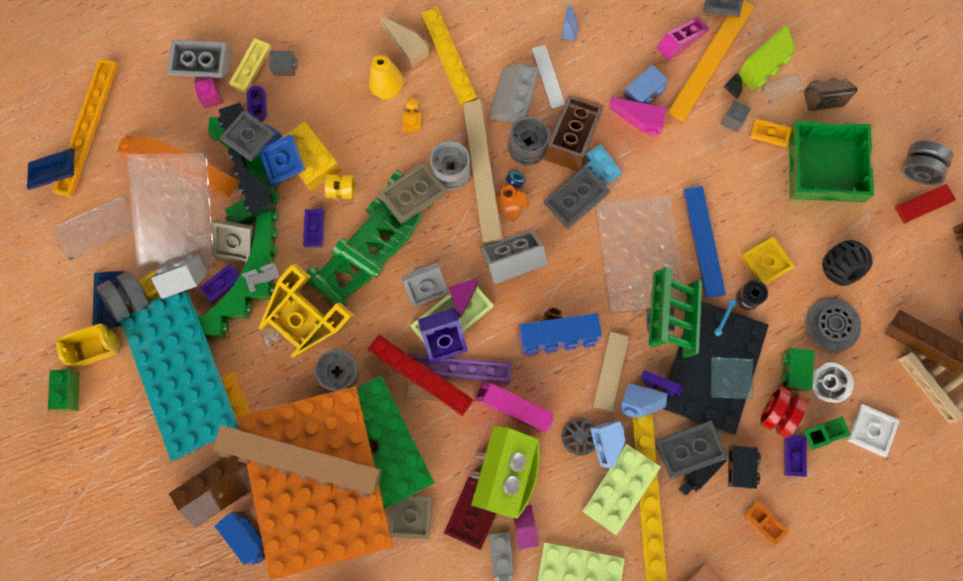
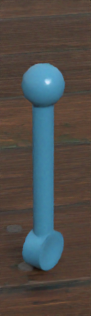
(732, 303)

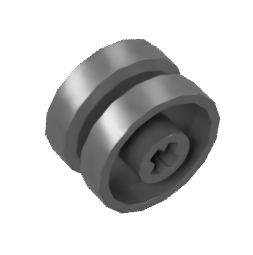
(927, 162)

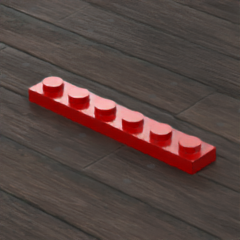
(420, 375)

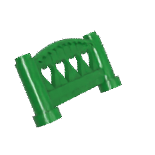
(357, 250)
(326, 281)

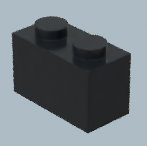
(743, 467)

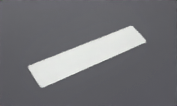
(548, 76)

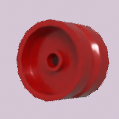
(783, 412)

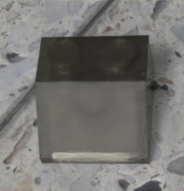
(829, 94)

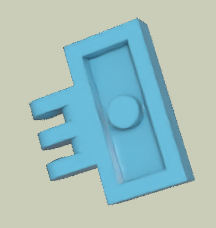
(602, 165)

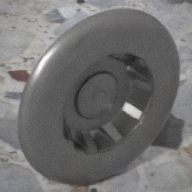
(834, 324)

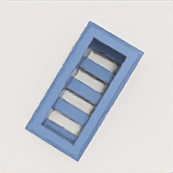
(570, 26)

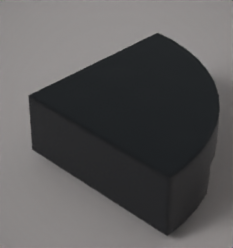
(734, 85)

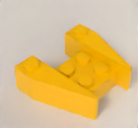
(297, 317)

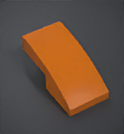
(765, 523)

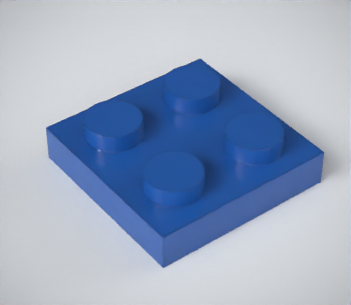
(282, 160)

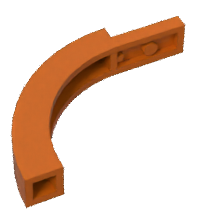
(218, 181)

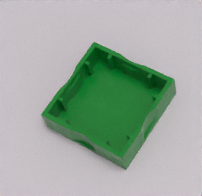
(830, 162)

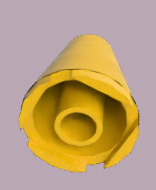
(385, 78)

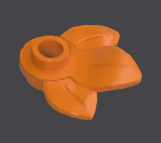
(512, 204)

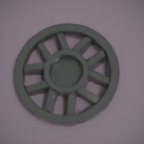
(579, 436)

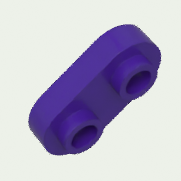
(257, 105)

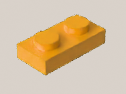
(770, 132)

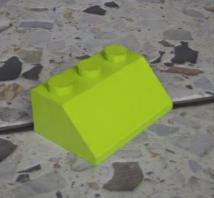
(768, 59)

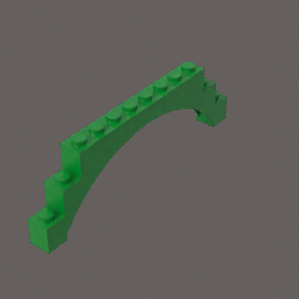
(237, 302)

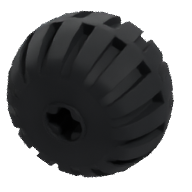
(847, 262)

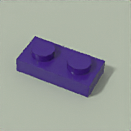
(314, 228)
(220, 283)
(669, 387)
(795, 456)

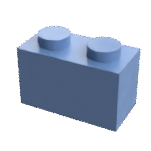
(646, 86)

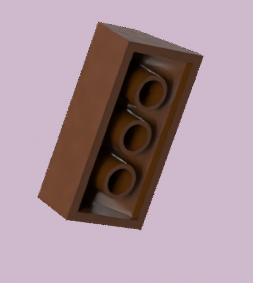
(212, 490)

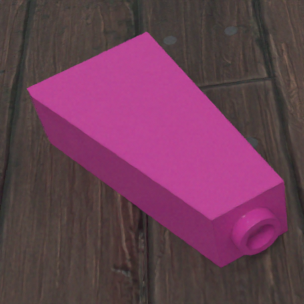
(514, 407)

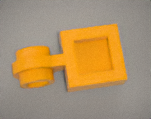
(412, 120)

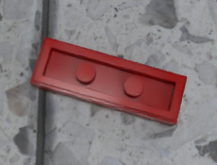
(925, 203)

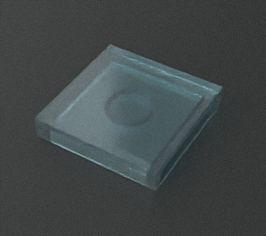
(731, 378)

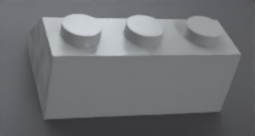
(199, 59)
(514, 93)
(514, 256)

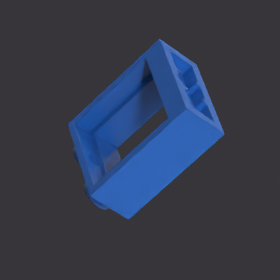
(242, 538)

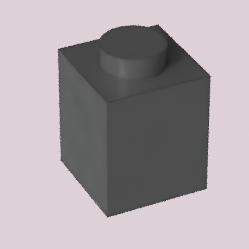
(283, 63)
(735, 116)

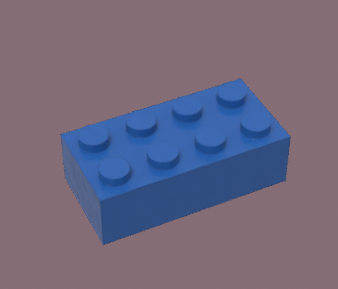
(559, 333)

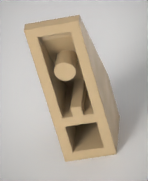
(407, 42)

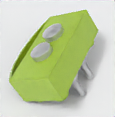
(507, 472)

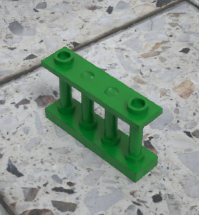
(660, 311)

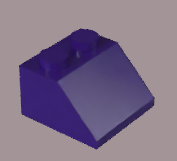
(442, 335)

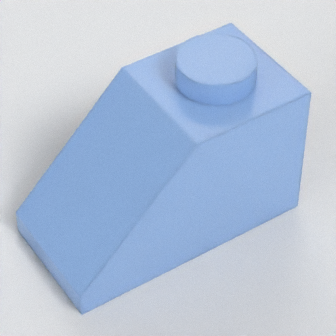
(608, 442)

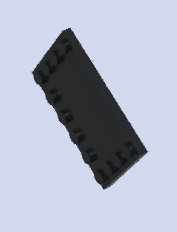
(740, 338)

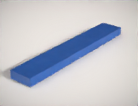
(704, 242)

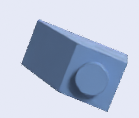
(642, 401)

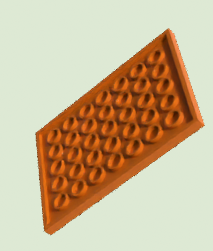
(305, 521)

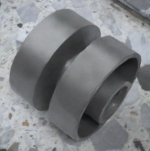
(128, 293)

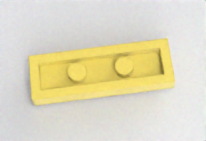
(250, 65)

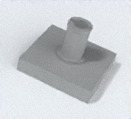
(425, 284)

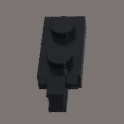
(697, 479)

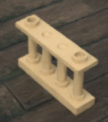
(926, 381)

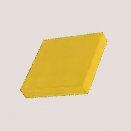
(767, 261)

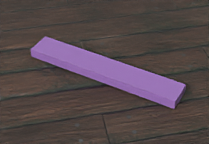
(468, 368)

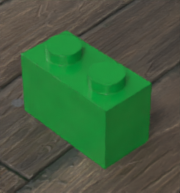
(797, 369)
(63, 390)

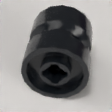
(752, 295)

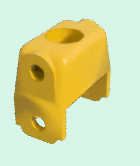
(87, 345)

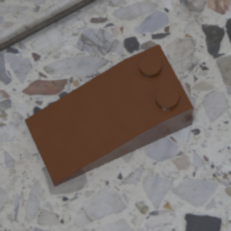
(573, 133)

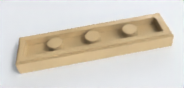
(610, 372)

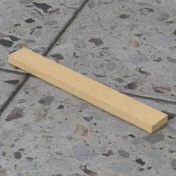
(482, 172)

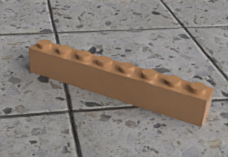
(298, 460)

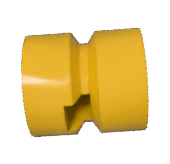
(347, 186)

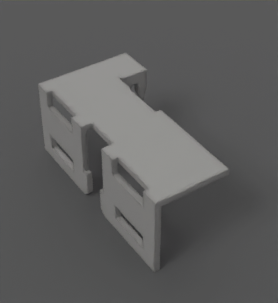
(266, 276)

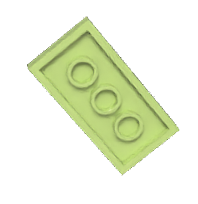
(476, 309)
(621, 489)
(574, 564)

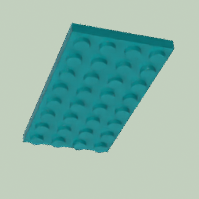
(179, 374)

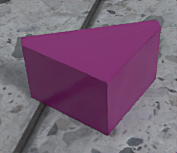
(462, 294)
(526, 529)

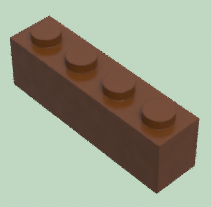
(927, 341)

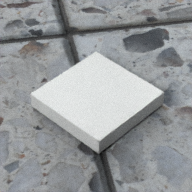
(873, 430)

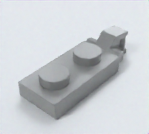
(501, 556)

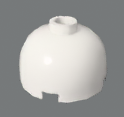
(833, 383)

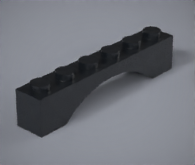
(257, 195)

